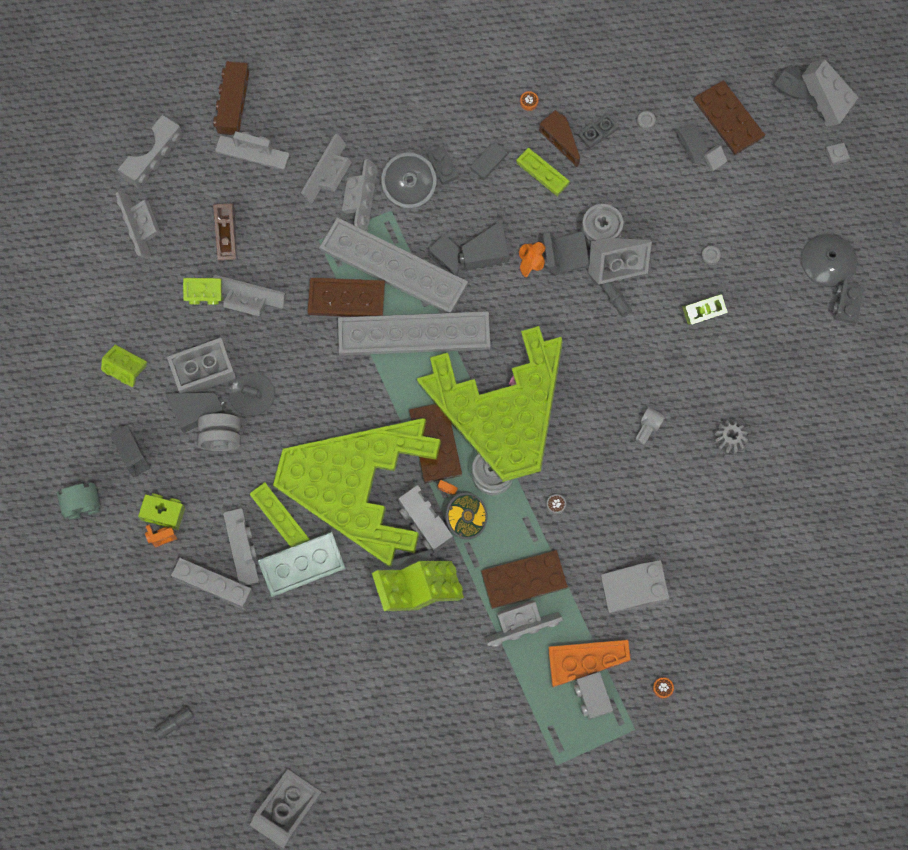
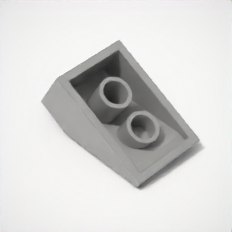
(618, 259)
(635, 587)
(285, 808)

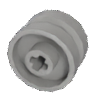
(602, 222)
(219, 432)
(487, 481)

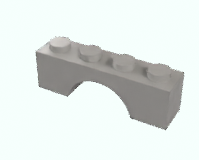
(137, 169)
(213, 583)

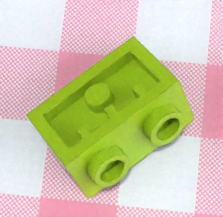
(202, 290)
(122, 365)

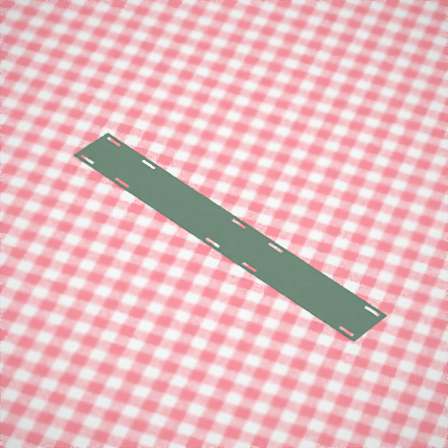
(500, 543)

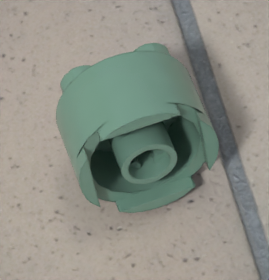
(78, 500)

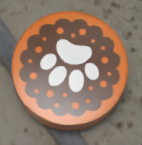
(529, 101)
(663, 688)

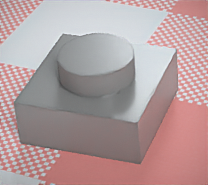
(837, 154)

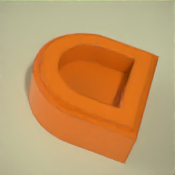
(447, 488)

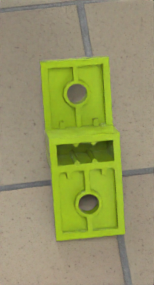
(417, 585)

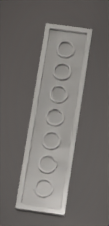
(393, 265)
(413, 333)

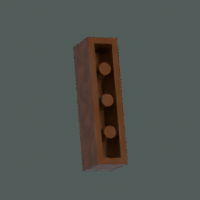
(232, 98)

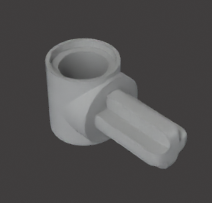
(650, 423)

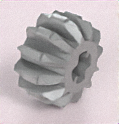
(726, 441)

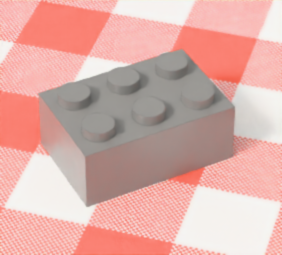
(201, 367)

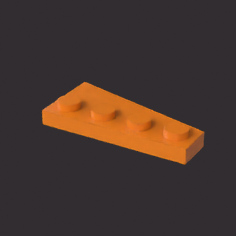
(581, 660)

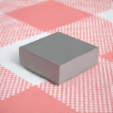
(715, 157)

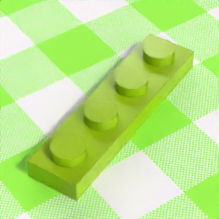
(278, 515)

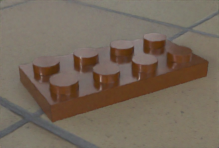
(729, 117)
(346, 297)
(438, 427)
(524, 579)

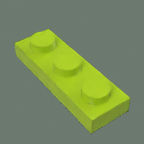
(542, 172)

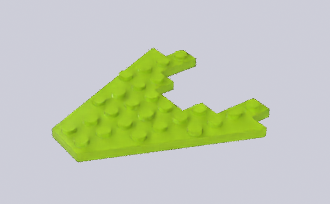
(508, 423)
(336, 479)

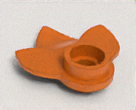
(531, 257)

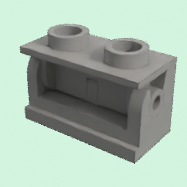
(593, 696)

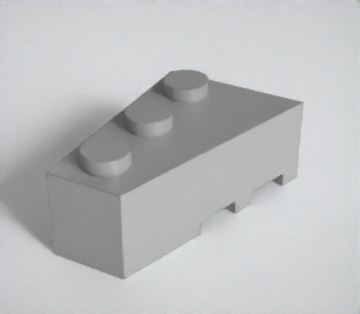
(830, 92)
(424, 520)

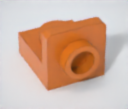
(162, 536)

